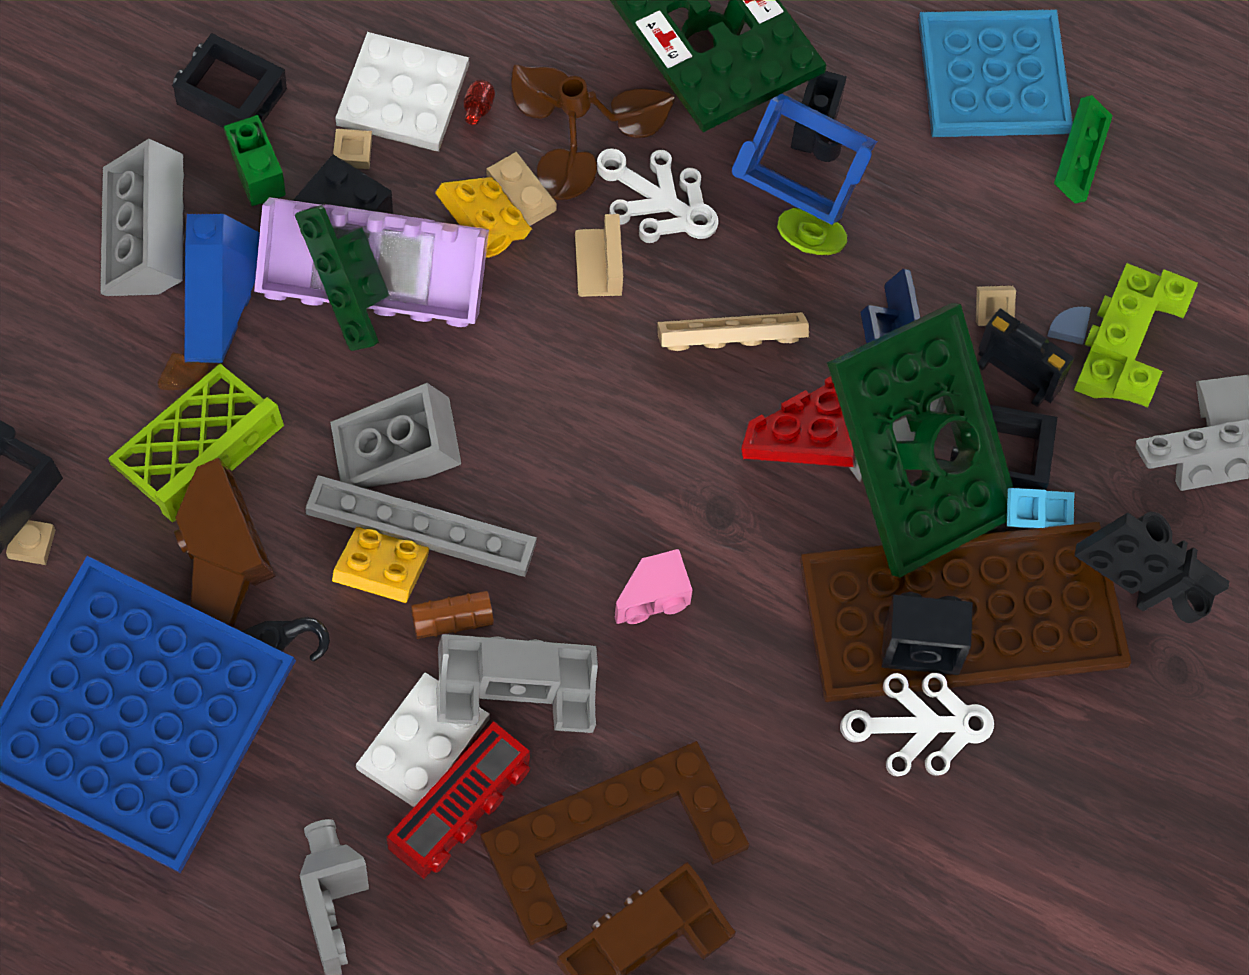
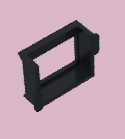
(32, 491)

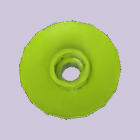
(811, 233)

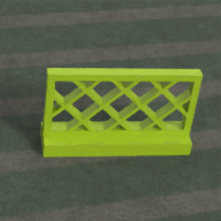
(242, 438)

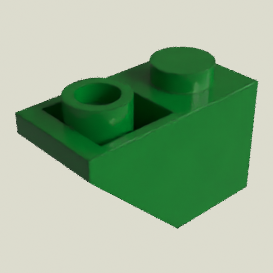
(255, 160)

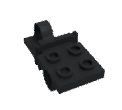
(1143, 559)

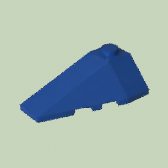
(217, 283)

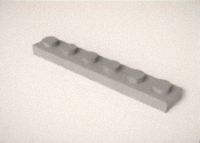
(421, 524)

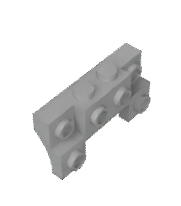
(520, 672)

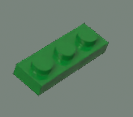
(1083, 149)

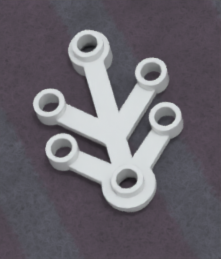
(659, 198)
(925, 724)

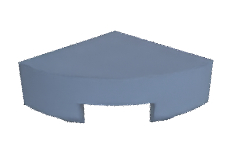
(1070, 325)

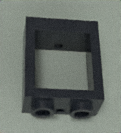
(259, 102)
(1028, 425)

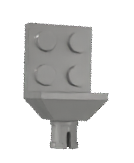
(329, 874)

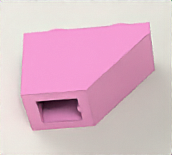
(655, 587)

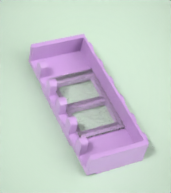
(424, 263)

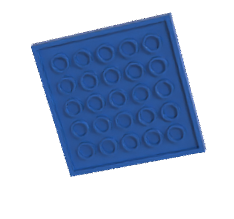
(136, 713)

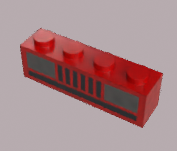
(459, 800)

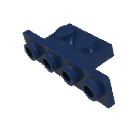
(900, 311)

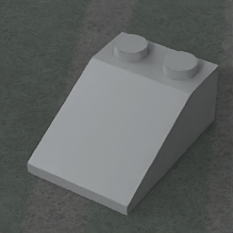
(397, 439)

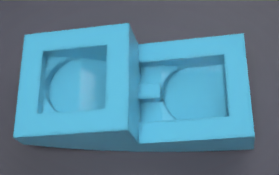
(1039, 508)

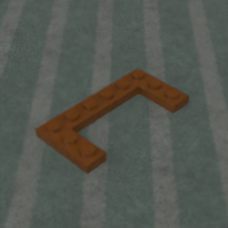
(518, 843)

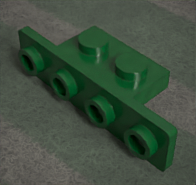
(347, 274)

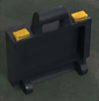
(1024, 356)

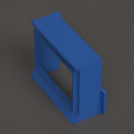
(751, 153)

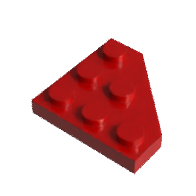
(803, 431)

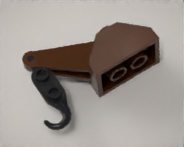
(230, 556)

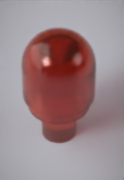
(478, 100)

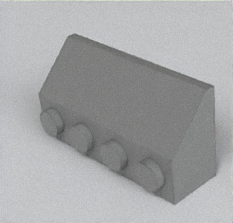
(142, 221)

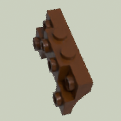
(648, 925)

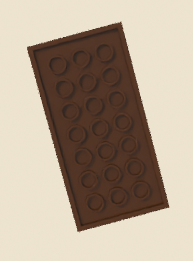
(1031, 611)

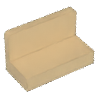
(600, 259)

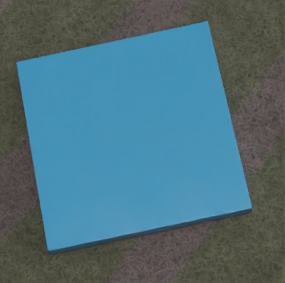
(995, 73)

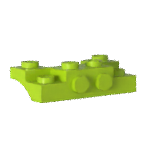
(1111, 363)

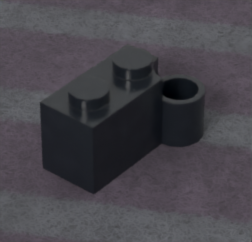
(825, 96)

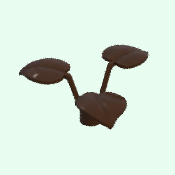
(573, 172)

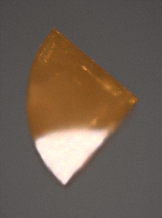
(181, 373)

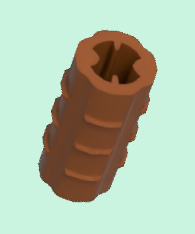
(452, 614)

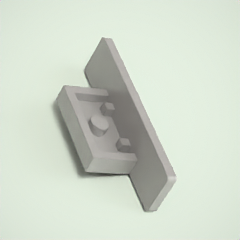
(1202, 454)

